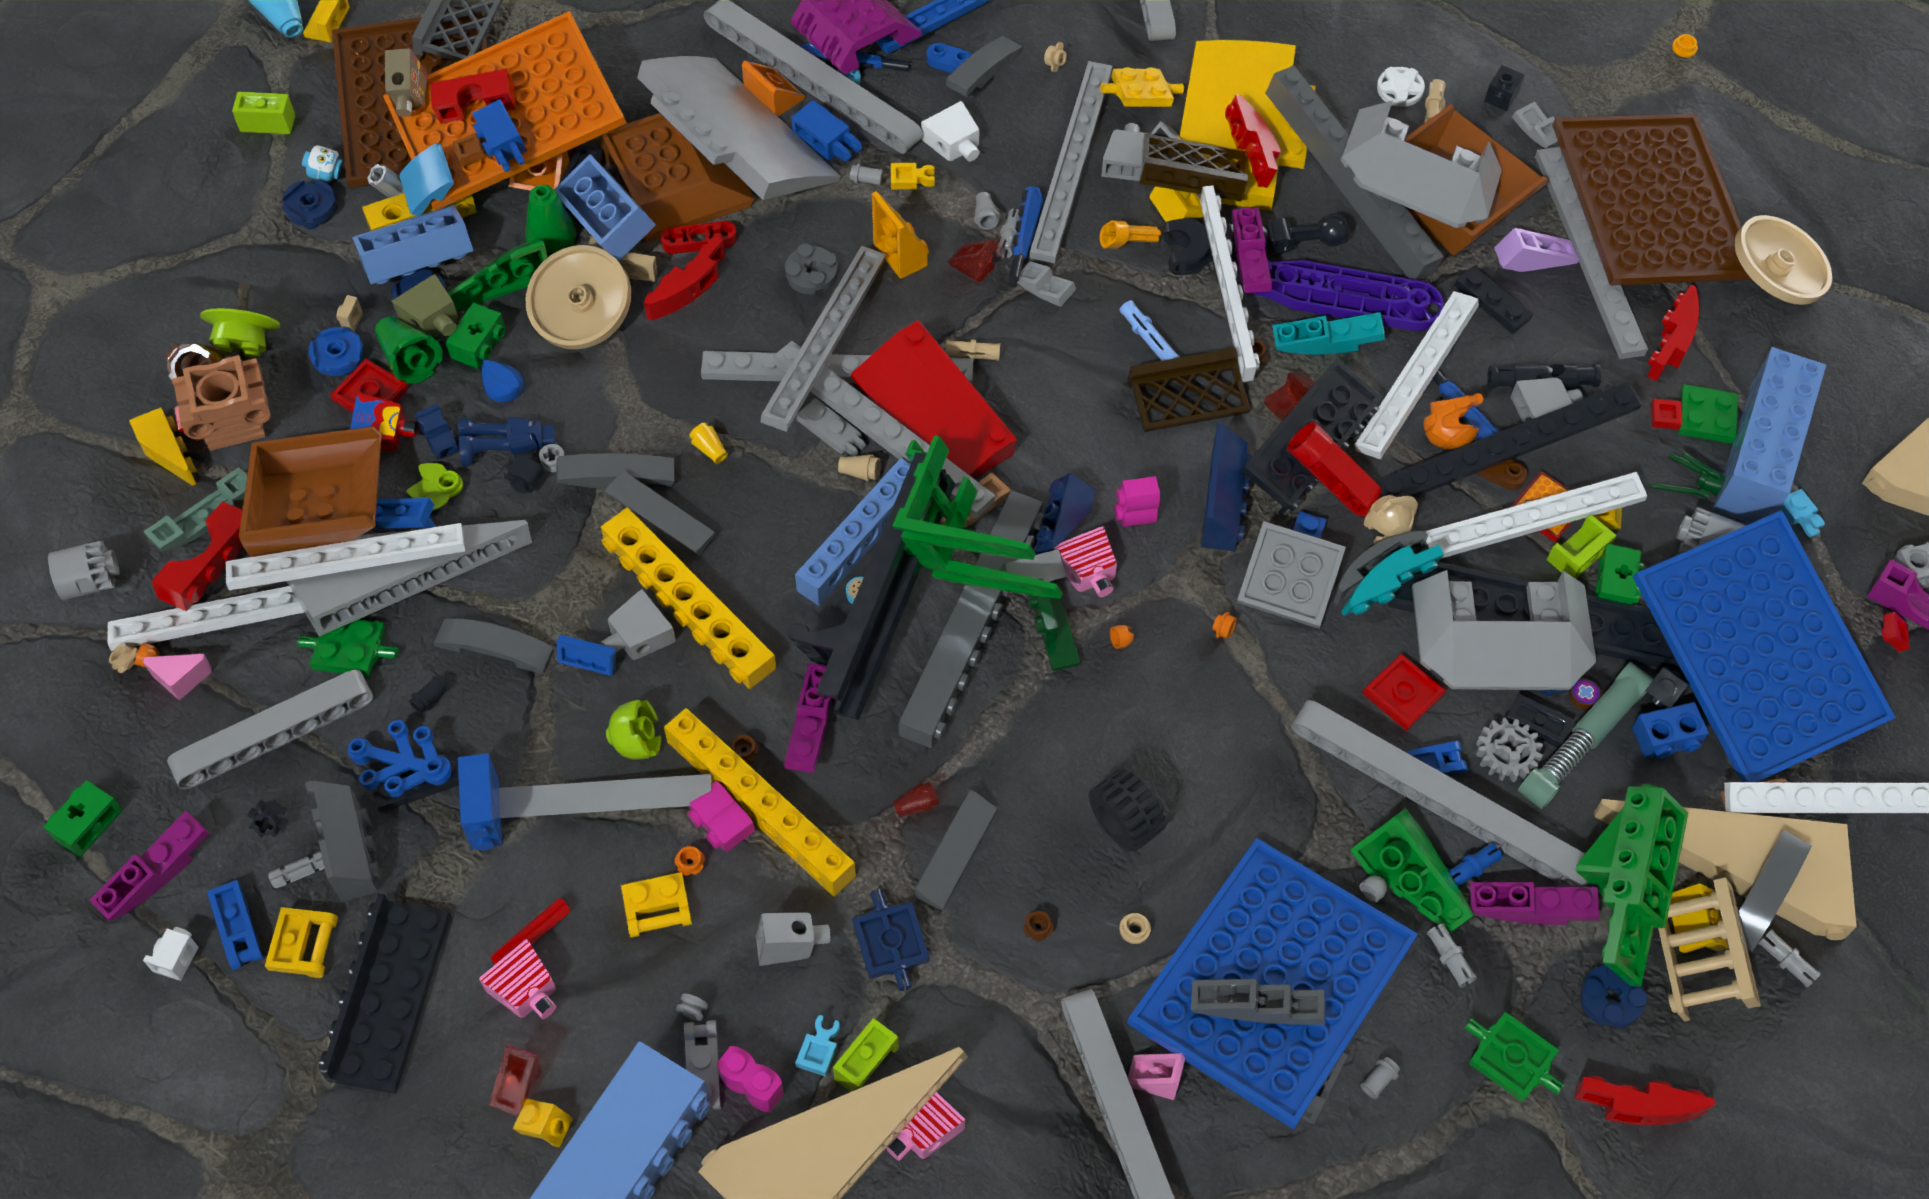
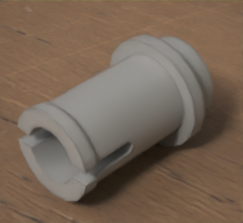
(866, 174)
(1380, 1077)

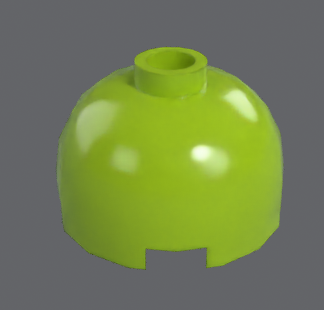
(633, 730)

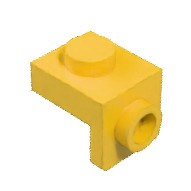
(543, 1122)

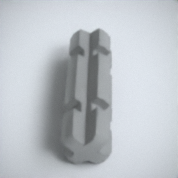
(296, 870)

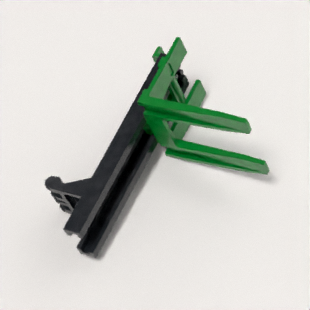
(860, 644)

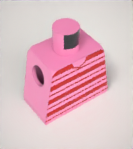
(1089, 561)
(521, 982)
(928, 1129)

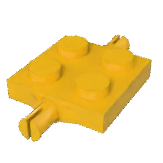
(1141, 87)

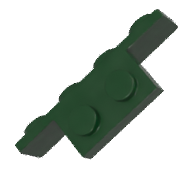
(1055, 631)

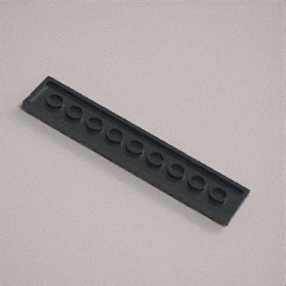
(1616, 627)

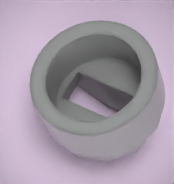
(1373, 888)

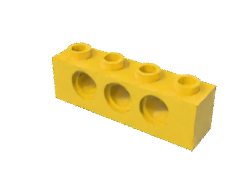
(396, 210)

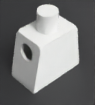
(952, 133)

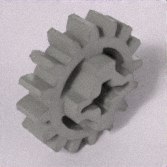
(1509, 749)

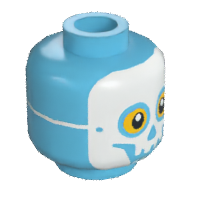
(322, 164)

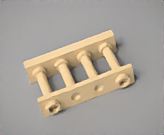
(1735, 958)

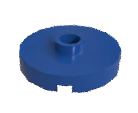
(333, 341)

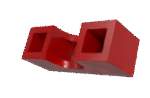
(453, 96)

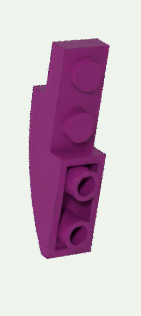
(1250, 250)
(810, 723)
(156, 867)
(1534, 905)

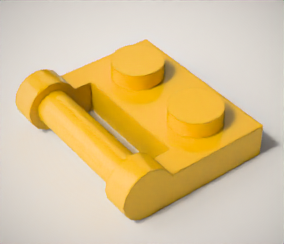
(655, 896)
(291, 940)

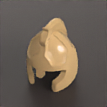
(1391, 516)

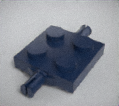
(890, 940)

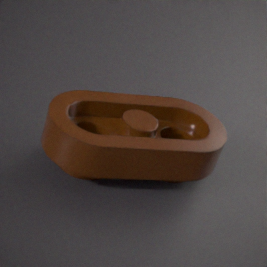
(1503, 477)

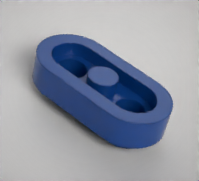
(946, 57)

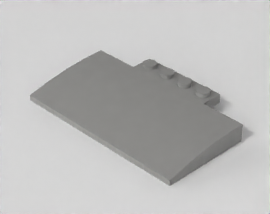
(733, 125)

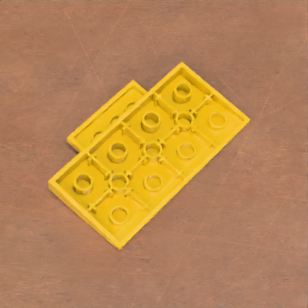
(1246, 70)

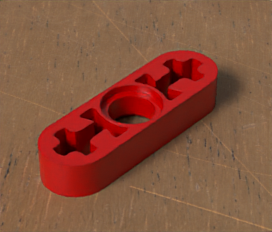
(678, 233)

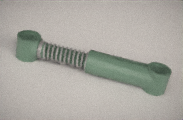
(1587, 734)

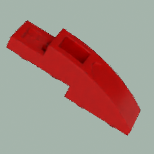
(1255, 137)
(686, 285)
(1677, 333)
(1654, 1105)

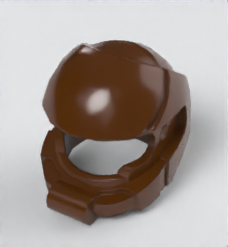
(195, 355)

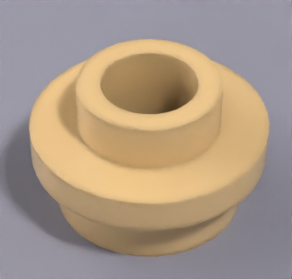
(1138, 920)

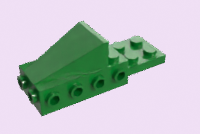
(1636, 874)

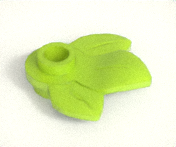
(434, 484)

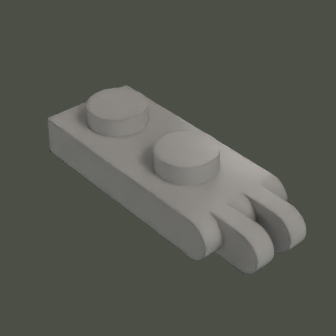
(831, 428)

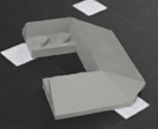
(1437, 187)
(1504, 655)

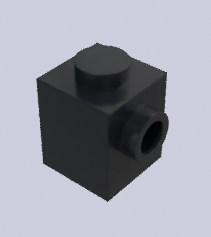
(1504, 88)
(1667, 687)

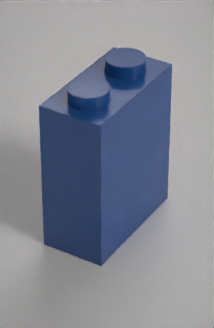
(479, 801)

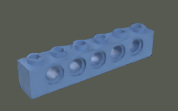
(851, 538)

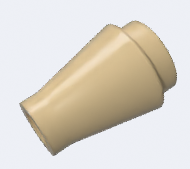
(862, 467)

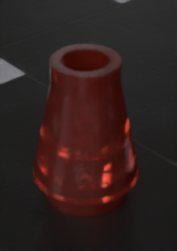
(917, 800)

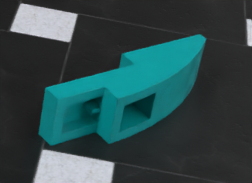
(1332, 337)
(1388, 576)

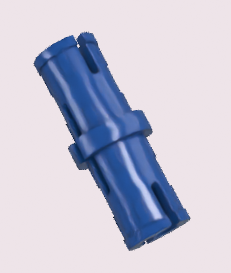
(1474, 864)

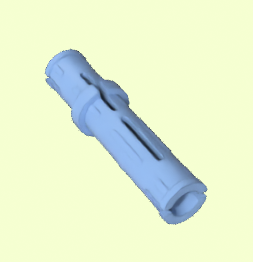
(1132, 313)

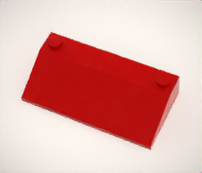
(932, 397)

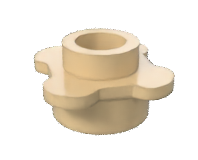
(1055, 56)
(123, 657)

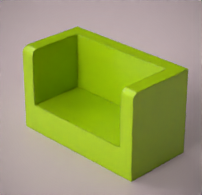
(263, 112)
(1582, 548)
(865, 1055)

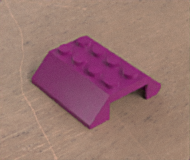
(846, 26)

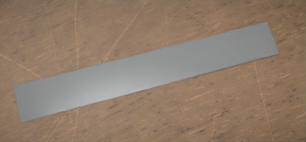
(602, 796)

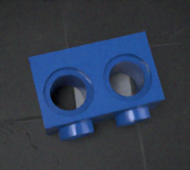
(1667, 725)

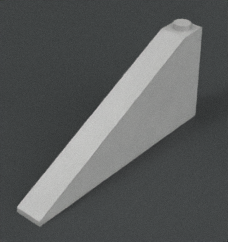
(353, 594)

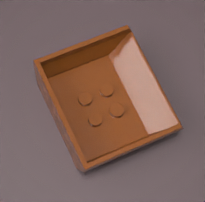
(671, 175)
(1516, 182)
(310, 491)

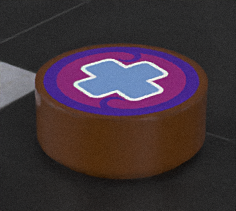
(1584, 694)

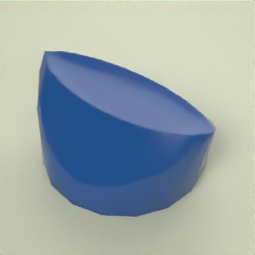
(501, 381)

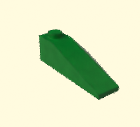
(500, 277)
(1413, 869)

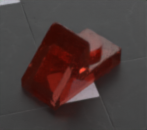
(975, 259)
(1287, 397)
(514, 1079)

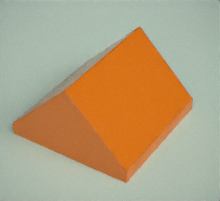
(770, 87)
(544, 173)

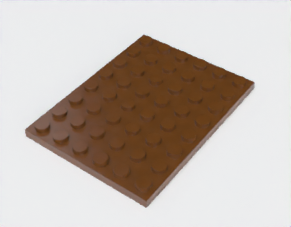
(366, 121)
(1652, 198)

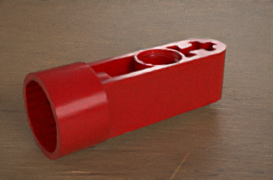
(1334, 468)

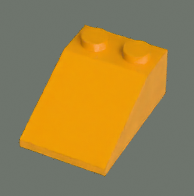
(897, 239)

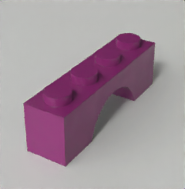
(1900, 591)

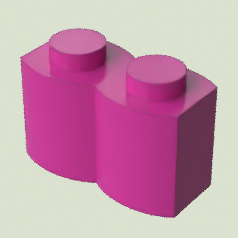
(1137, 501)
(721, 817)
(756, 1081)

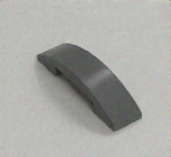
(1373, 557)
(494, 641)
(1771, 886)

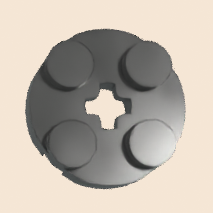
(806, 257)

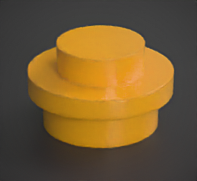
(1685, 46)

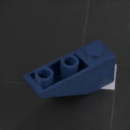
(1067, 506)

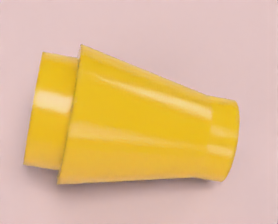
(707, 441)

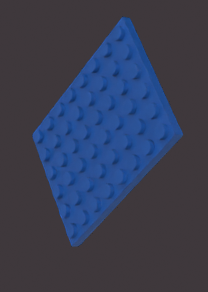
(1763, 648)
(1279, 928)

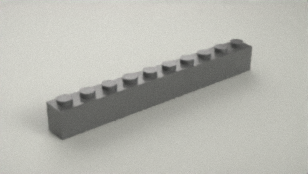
(1326, 141)
(966, 631)

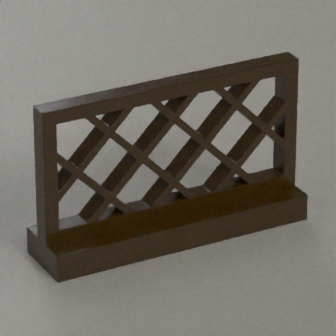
(1186, 176)
(1183, 368)

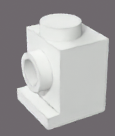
(172, 953)

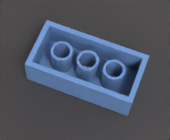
(604, 208)
(413, 244)

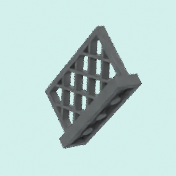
(437, 14)

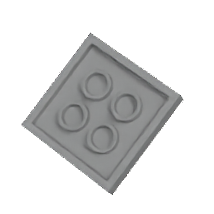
(1291, 574)

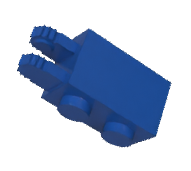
(824, 132)
(500, 134)

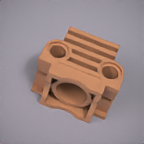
(223, 402)

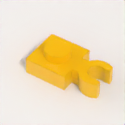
(906, 176)

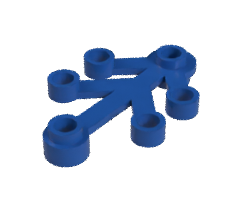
(363, 752)

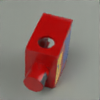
(385, 417)

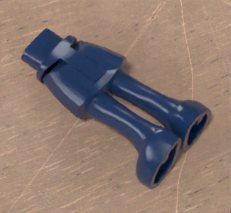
(519, 437)

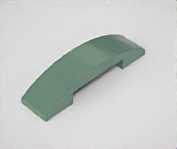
(191, 524)

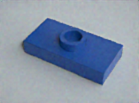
(586, 655)

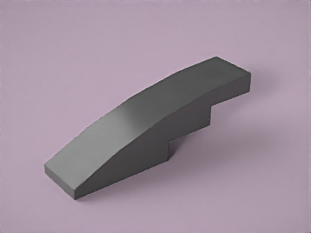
(983, 65)
(601, 469)
(1258, 1003)

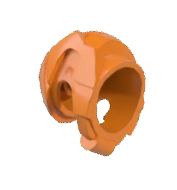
(1443, 424)

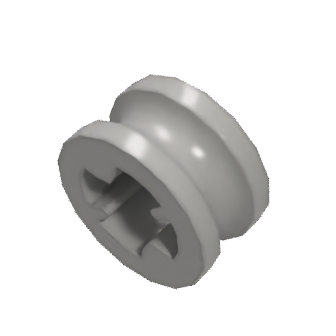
(546, 452)
(691, 1007)

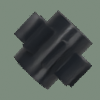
(267, 818)

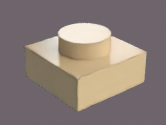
(349, 313)

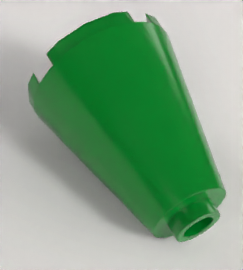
(549, 220)
(408, 350)

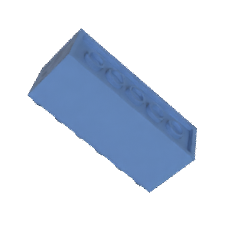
(1770, 436)
(630, 1132)

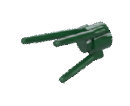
(1708, 479)

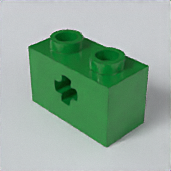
(476, 335)
(1616, 572)
(83, 818)

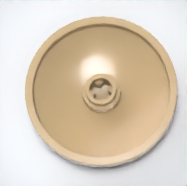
(1783, 260)
(578, 297)

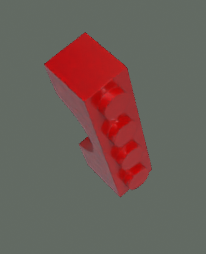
(185, 581)

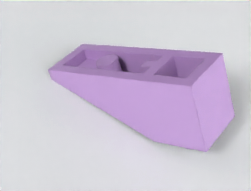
(1534, 251)

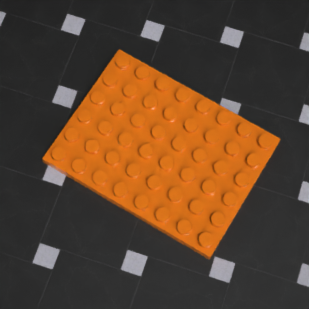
(557, 101)

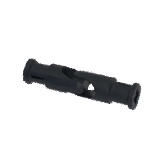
(1569, 374)

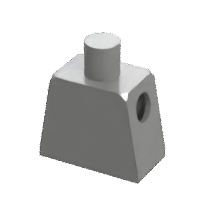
(1124, 154)
(1541, 397)
(639, 628)
(788, 937)

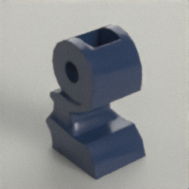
(436, 431)

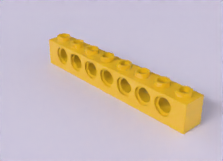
(628, 528)
(761, 802)

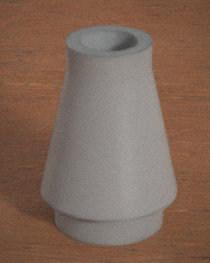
(986, 212)

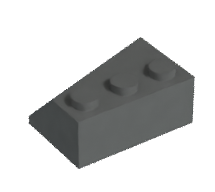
(345, 841)

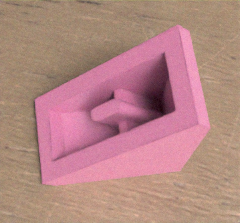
(179, 672)
(1157, 1073)

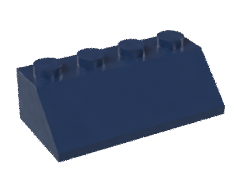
(1225, 491)

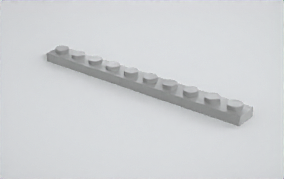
(1070, 164)
(1609, 299)
(822, 339)
(760, 366)
(877, 423)

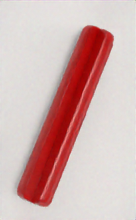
(534, 929)

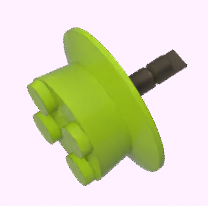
(238, 328)

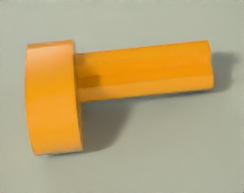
(1126, 233)

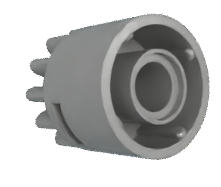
(1702, 528)
(83, 570)

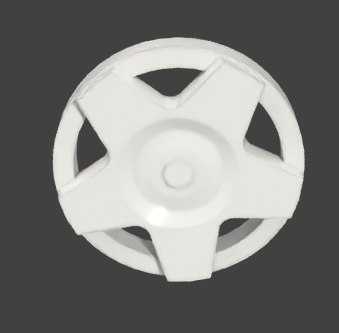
(1401, 84)

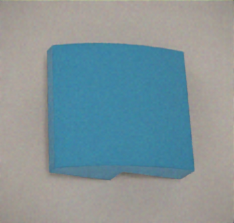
(426, 179)

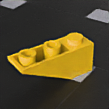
(159, 443)

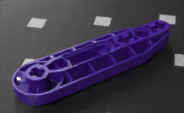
(1353, 293)

